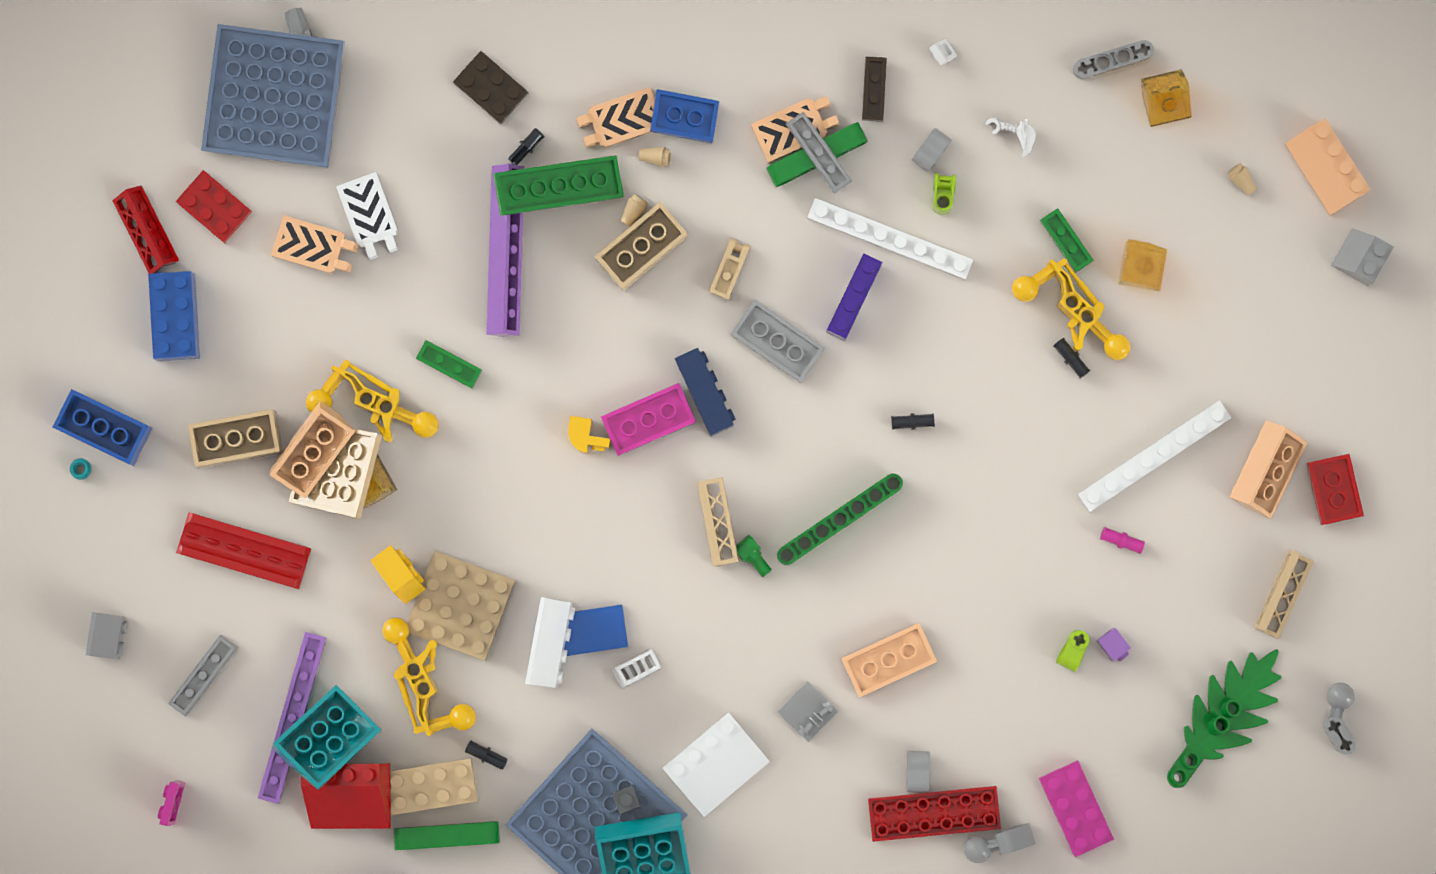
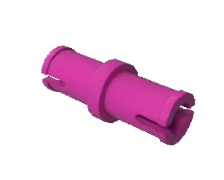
(1122, 540)

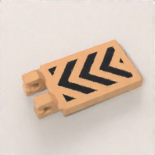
(619, 119)
(775, 136)
(312, 245)

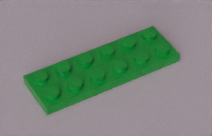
(558, 185)

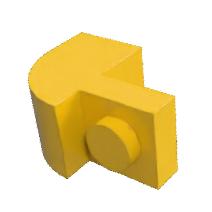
(579, 435)

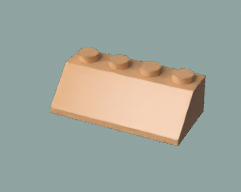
(1327, 166)
(312, 450)
(1268, 469)

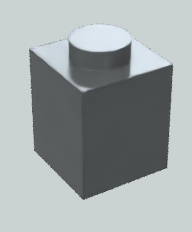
(626, 799)

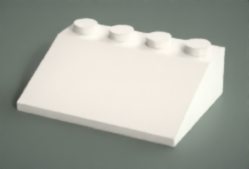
(549, 643)
(716, 764)

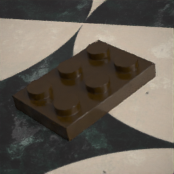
(490, 87)

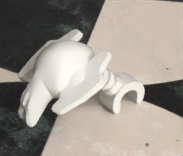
(1024, 131)

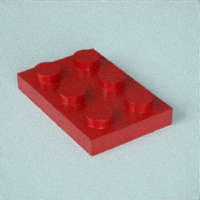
(213, 206)
(1335, 489)

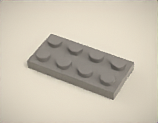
(777, 341)

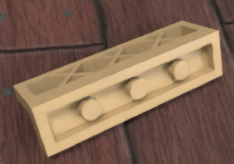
(711, 522)
(1279, 589)

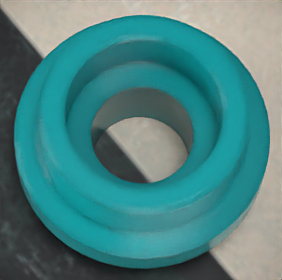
(74, 468)

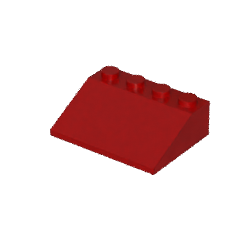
(351, 798)

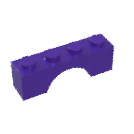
(854, 297)

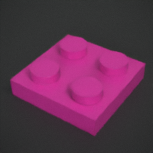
(173, 795)

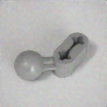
(1339, 697)
(1010, 840)

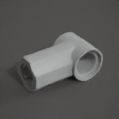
(297, 22)

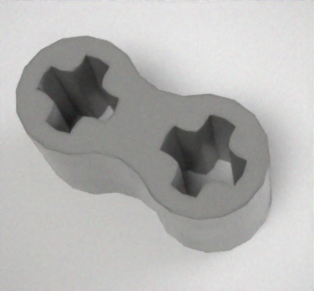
(931, 149)
(918, 771)

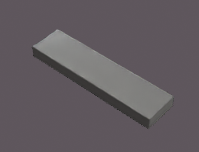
(818, 152)
(203, 675)

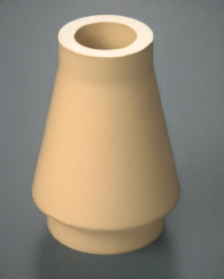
(657, 156)
(1241, 177)
(633, 210)

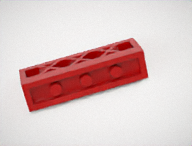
(147, 226)

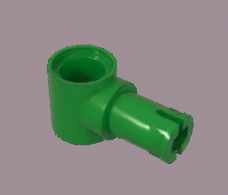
(750, 552)

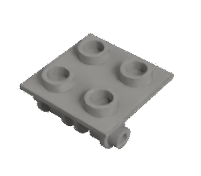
(807, 711)

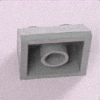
(1362, 256)
(106, 635)

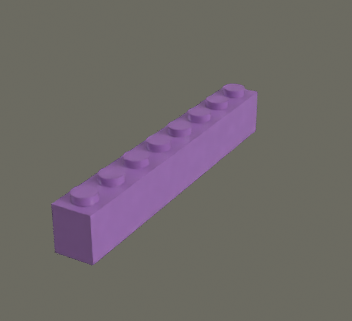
(504, 266)

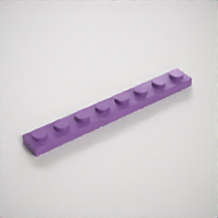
(294, 709)

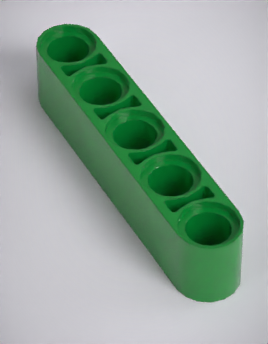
(800, 164)
(446, 835)

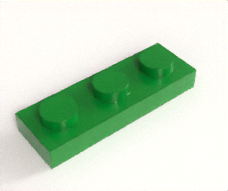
(1066, 240)
(449, 364)

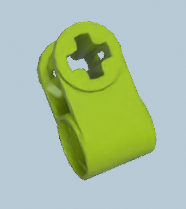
(943, 189)
(1071, 654)

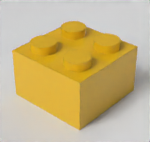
(399, 573)

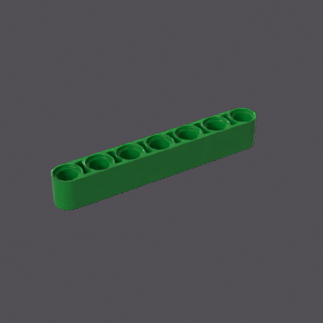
(850, 517)

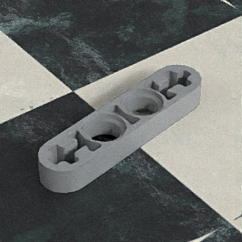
(1114, 62)

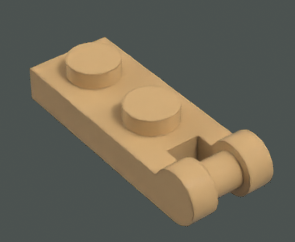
(729, 270)

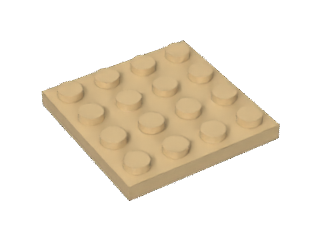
(347, 479)
(460, 605)

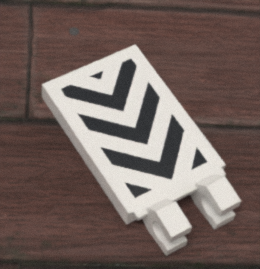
(368, 213)

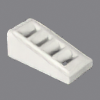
(620, 677)

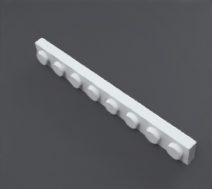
(890, 239)
(1154, 456)

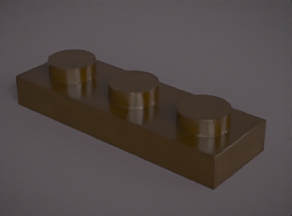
(874, 89)

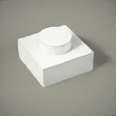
(943, 52)

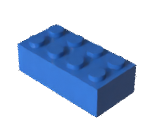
(174, 316)
(102, 427)

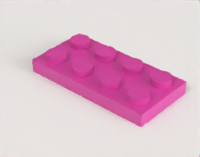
(648, 419)
(1076, 808)

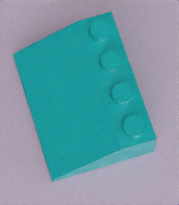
(326, 737)
(643, 846)

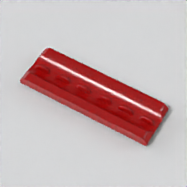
(243, 550)
(934, 813)

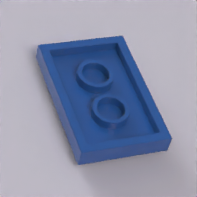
(684, 116)

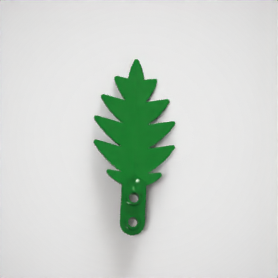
(1225, 713)

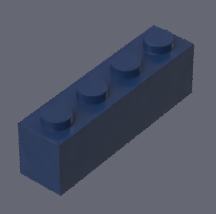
(704, 391)

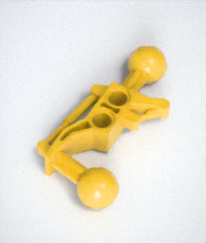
(1026, 289)
(424, 423)
(461, 716)

